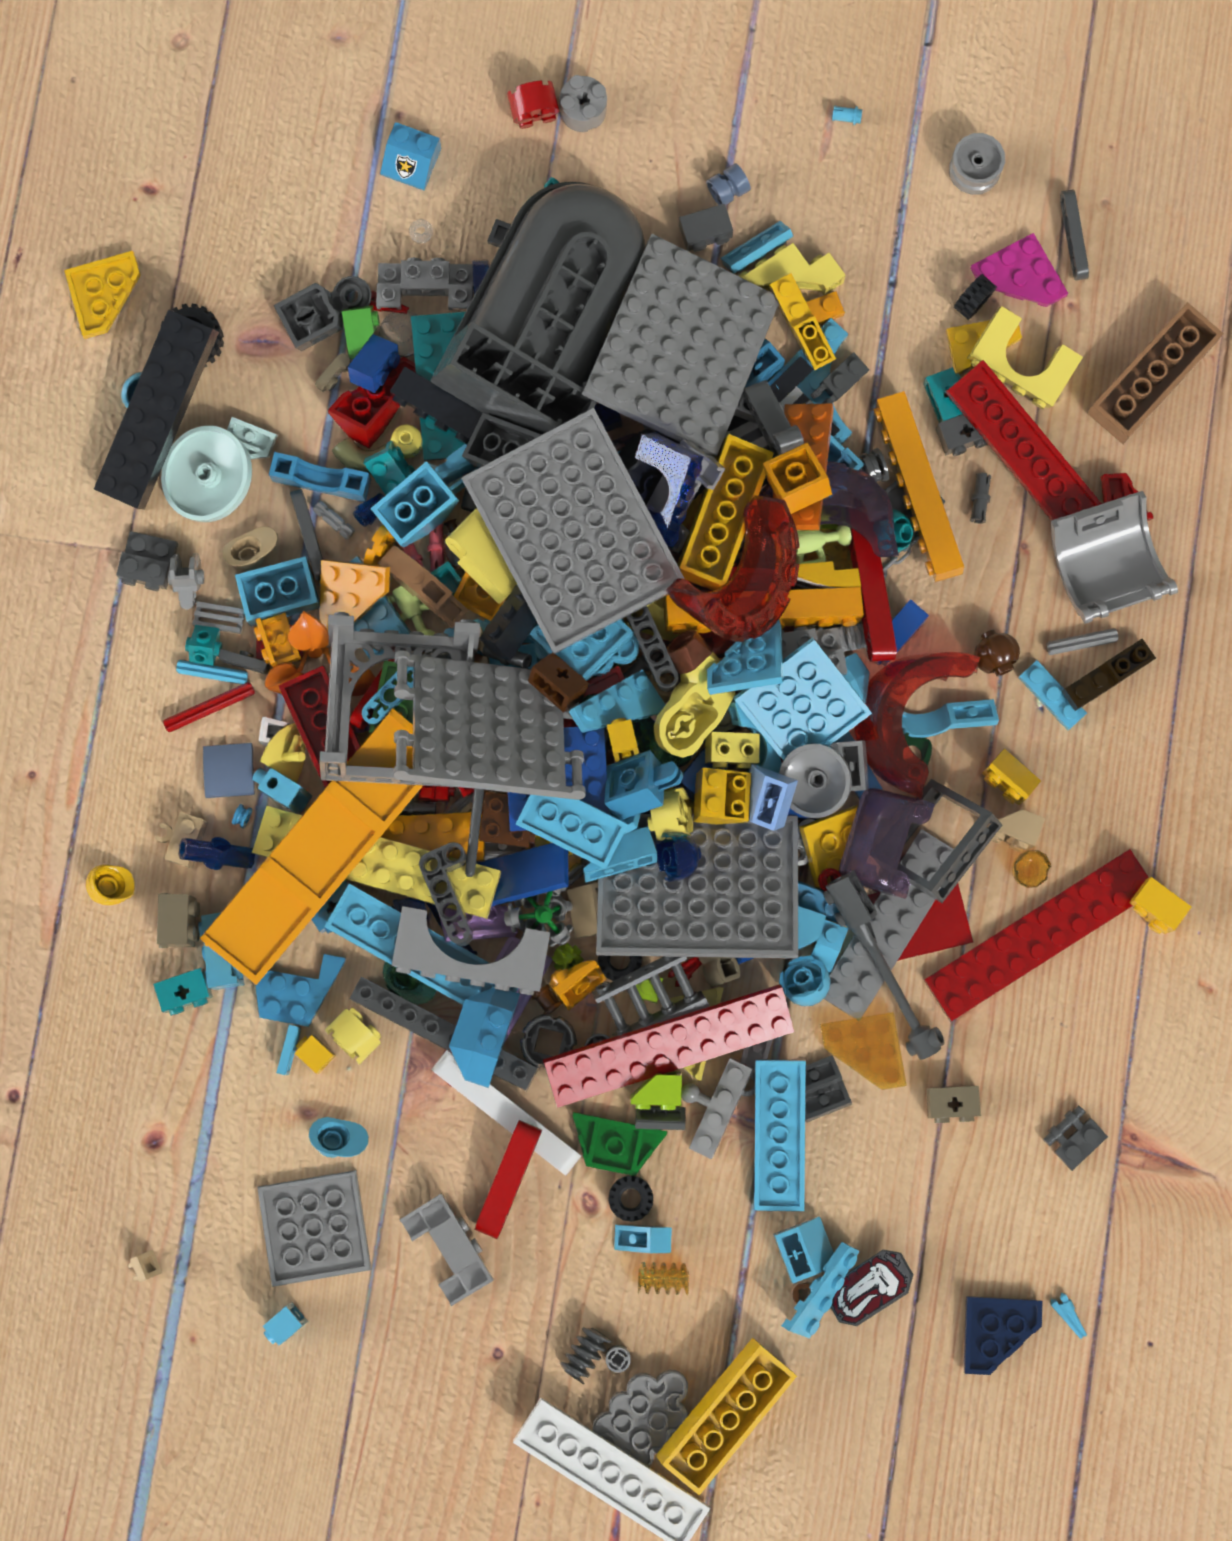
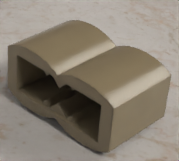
(720, 969)

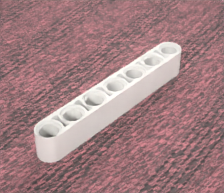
(507, 1113)

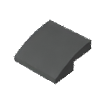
(824, 1089)

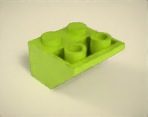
(659, 1090)

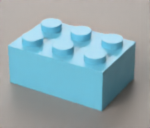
(278, 590)

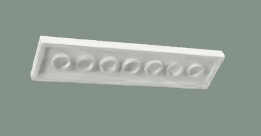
(610, 1473)

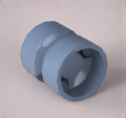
(728, 185)

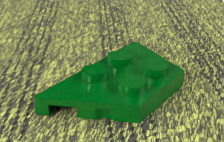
(615, 1144)

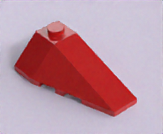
(365, 413)

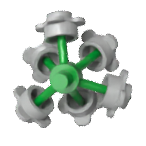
(552, 908)

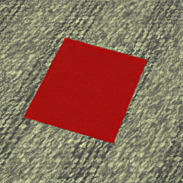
(941, 928)

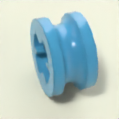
(242, 816)

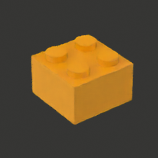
(797, 478)

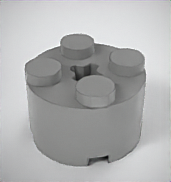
(587, 91)

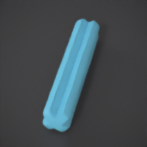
(212, 672)

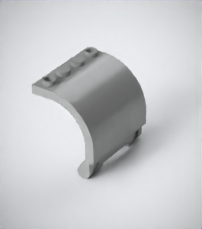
(1109, 557)

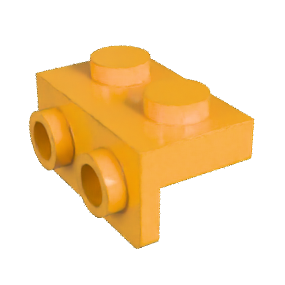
(275, 638)

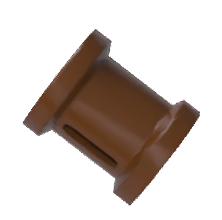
(546, 1000)

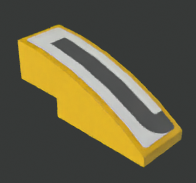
(823, 576)

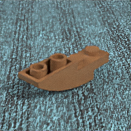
(423, 585)

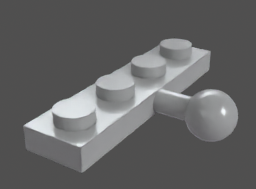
(719, 1107)

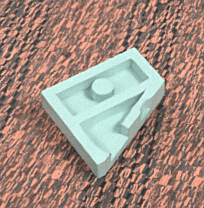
(257, 440)

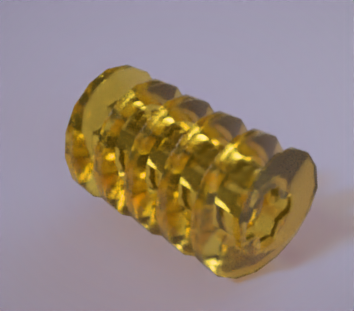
(663, 1278)

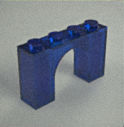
(680, 469)

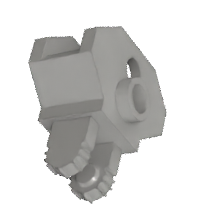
(186, 580)

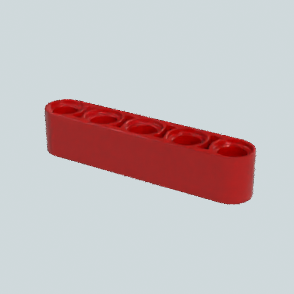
(508, 1179)

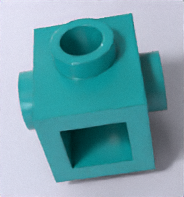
(203, 645)

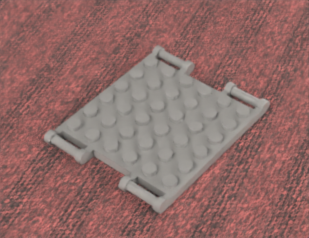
(483, 729)

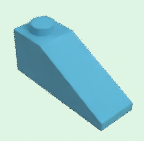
(633, 851)

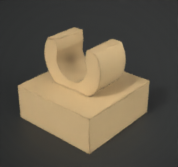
(145, 1266)

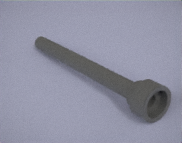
(474, 832)

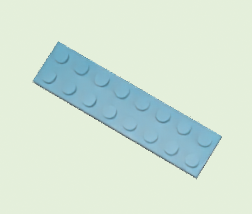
(375, 929)

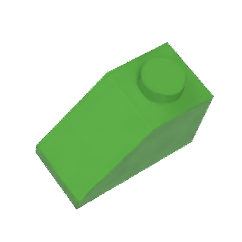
(359, 327)

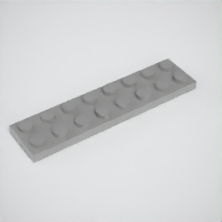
(856, 975)

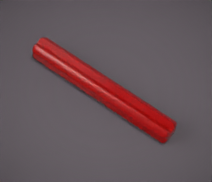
(209, 707)

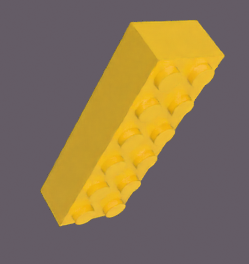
(719, 517)
(725, 1416)

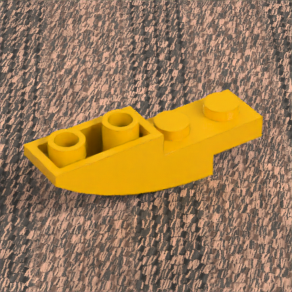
(802, 322)

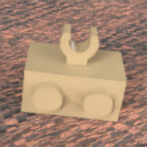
(186, 827)

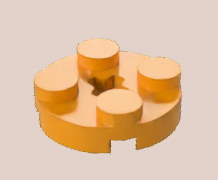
(382, 543)

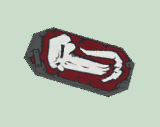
(872, 1287)

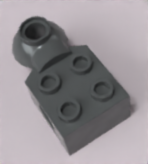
(317, 313)

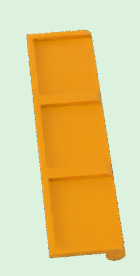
(312, 859)

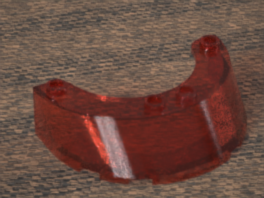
(761, 584)
(887, 697)

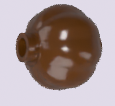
(997, 652)

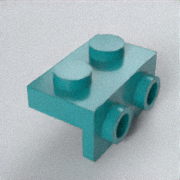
(388, 467)

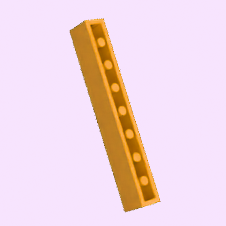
(919, 487)
(805, 608)

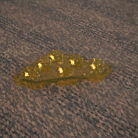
(868, 1047)

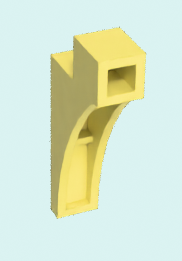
(820, 276)

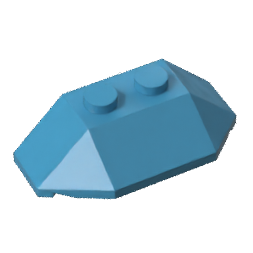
(482, 1033)

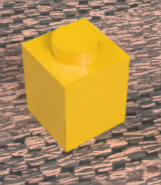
(314, 1053)

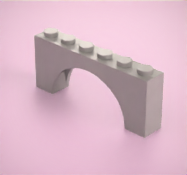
(519, 969)

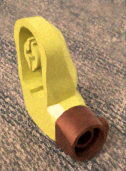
(691, 709)

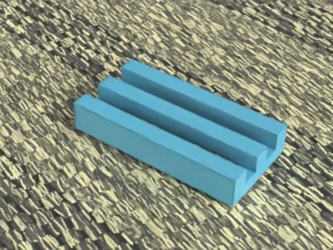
(288, 1050)

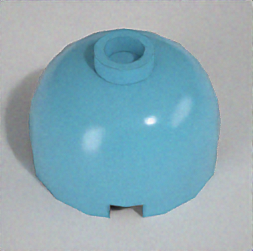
(805, 981)

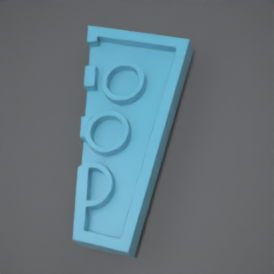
(628, 699)
(822, 1292)

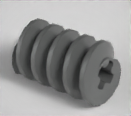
(585, 1353)

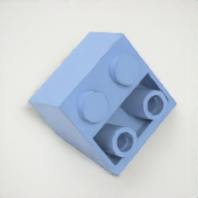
(770, 797)

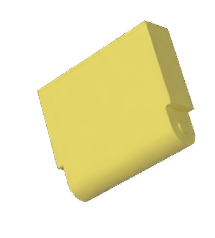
(481, 557)

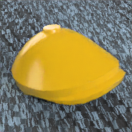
(110, 884)

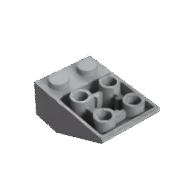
(856, 758)

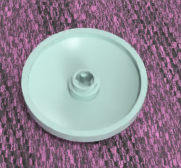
(206, 474)

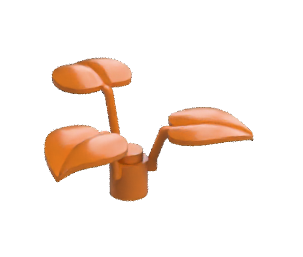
(312, 638)

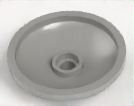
(810, 797)

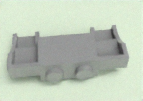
(424, 278)
(709, 477)
(827, 639)
(454, 1244)

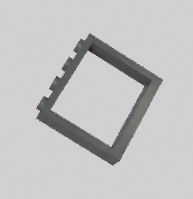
(964, 853)

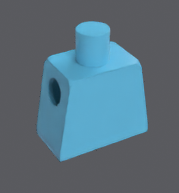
(282, 790)

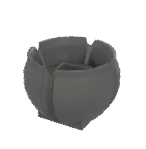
(547, 1022)

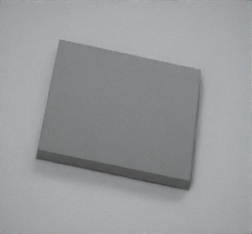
(314, 1228)

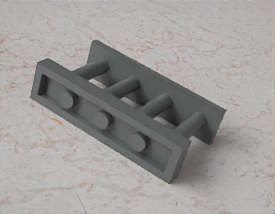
(691, 1001)

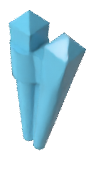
(1067, 1312)

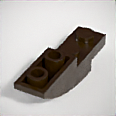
(1108, 674)

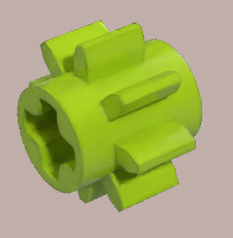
(567, 956)

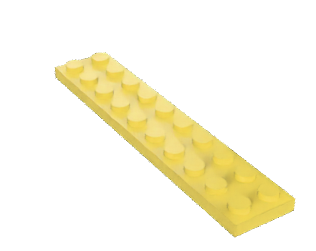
(393, 867)

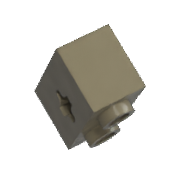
(966, 1096)

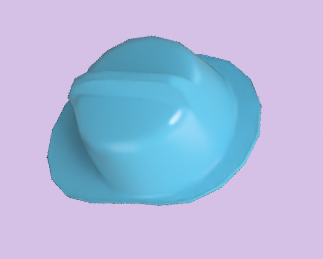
(338, 1137)

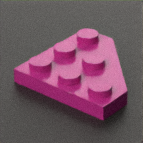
(1023, 272)

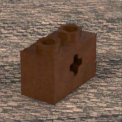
(558, 682)

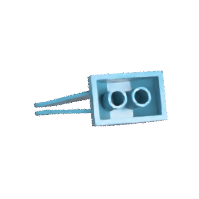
(420, 502)

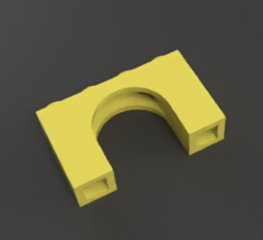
(1042, 388)

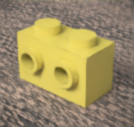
(732, 748)

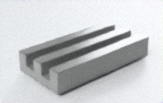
(202, 605)

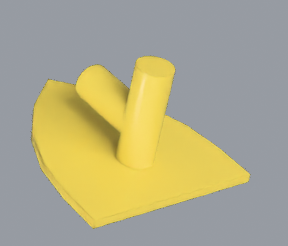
(286, 752)

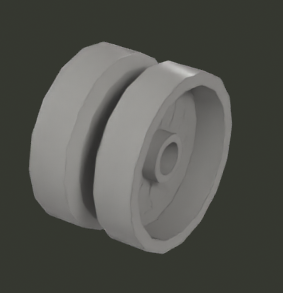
(977, 163)

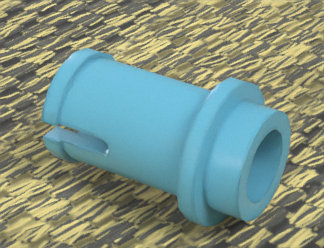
(847, 114)

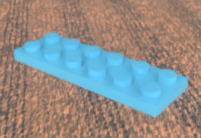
(779, 1135)

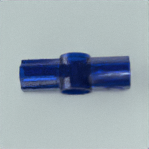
(216, 853)

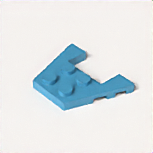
(295, 997)

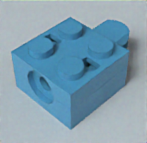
(639, 784)

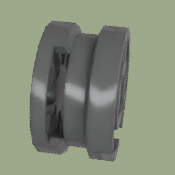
(875, 465)

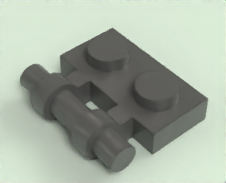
(1080, 1143)

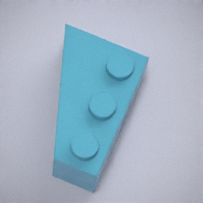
(218, 971)

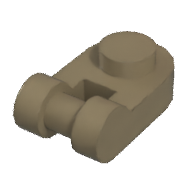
(328, 378)

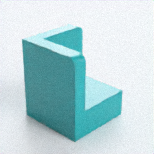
(448, 576)

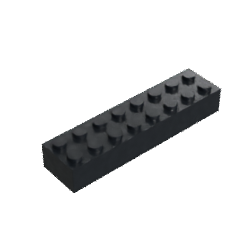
(156, 410)

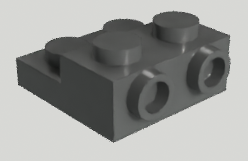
(146, 561)

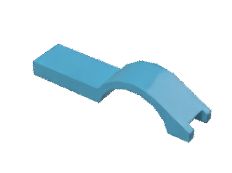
(950, 717)

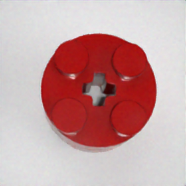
(533, 103)

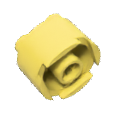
(673, 815)
(354, 1035)

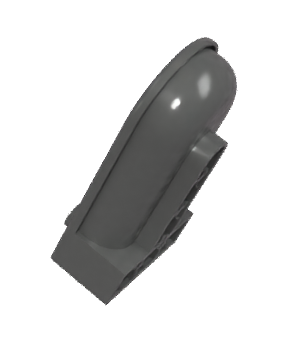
(545, 308)

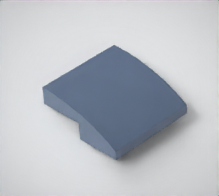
(228, 770)

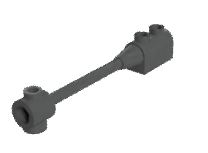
(857, 912)

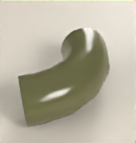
(352, 455)

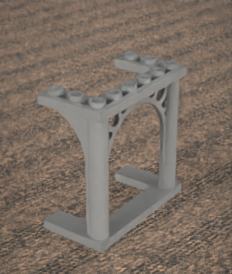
(343, 644)

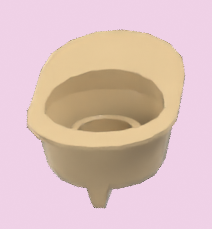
(250, 549)

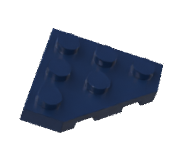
(997, 1330)

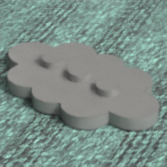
(644, 1414)

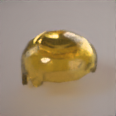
(1031, 868)

